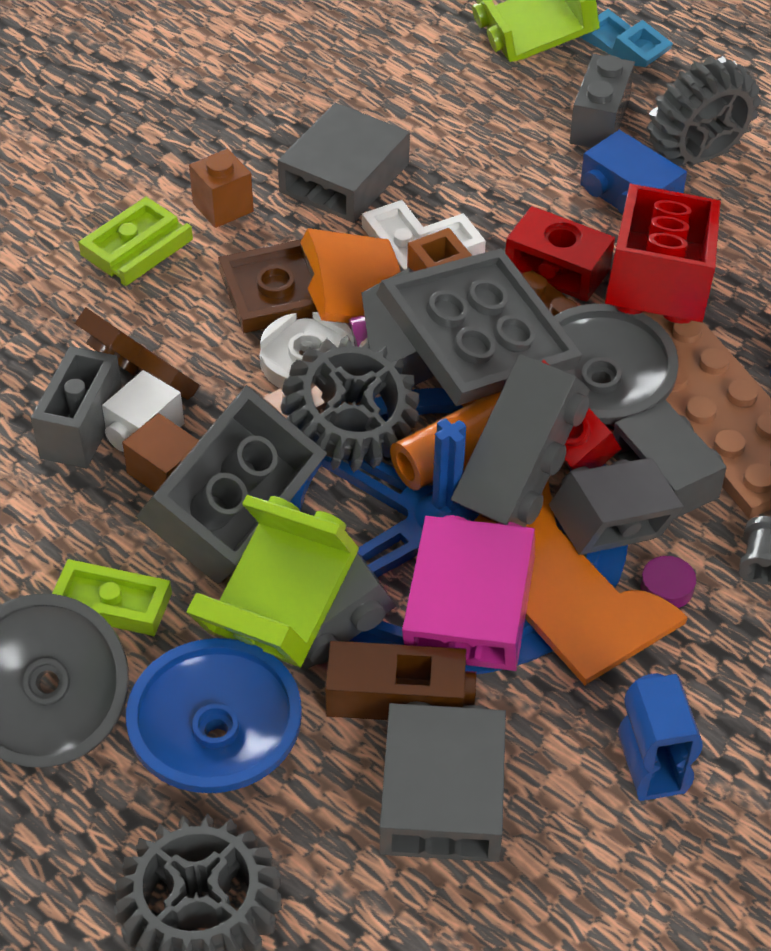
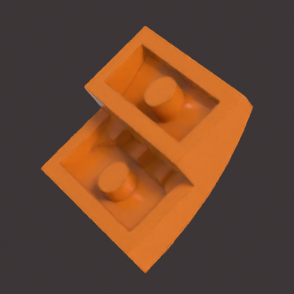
(344, 269)

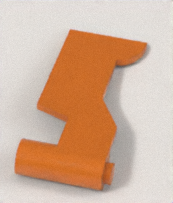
(568, 597)

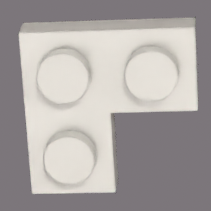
(401, 226)

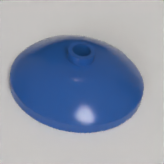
(207, 689)

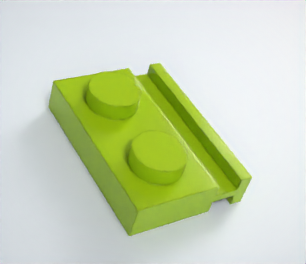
(135, 240)

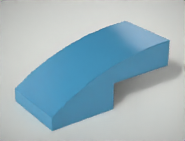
(634, 43)

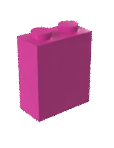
(471, 589)

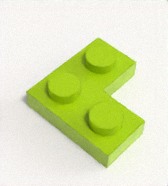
(119, 596)

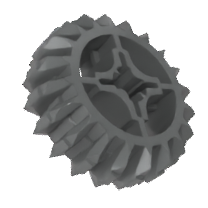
(704, 112)
(354, 377)
(199, 862)

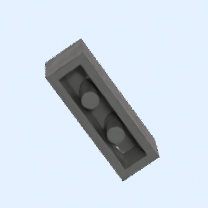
(522, 443)

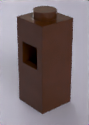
(371, 675)

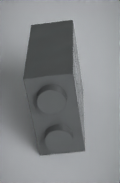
(344, 162)
(443, 782)

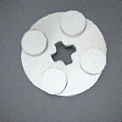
(288, 336)

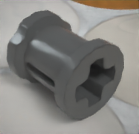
(756, 563)

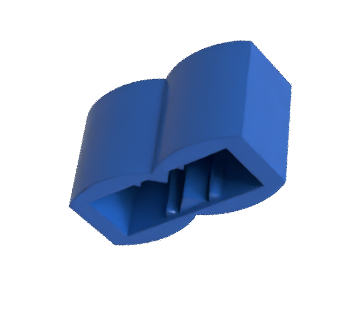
(659, 736)

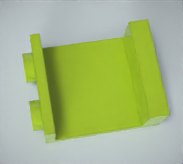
(534, 26)
(281, 581)

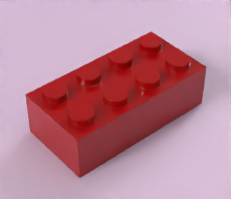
(665, 254)

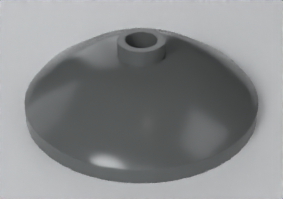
(623, 353)
(84, 652)

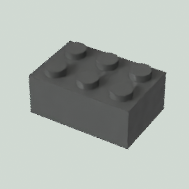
(241, 454)

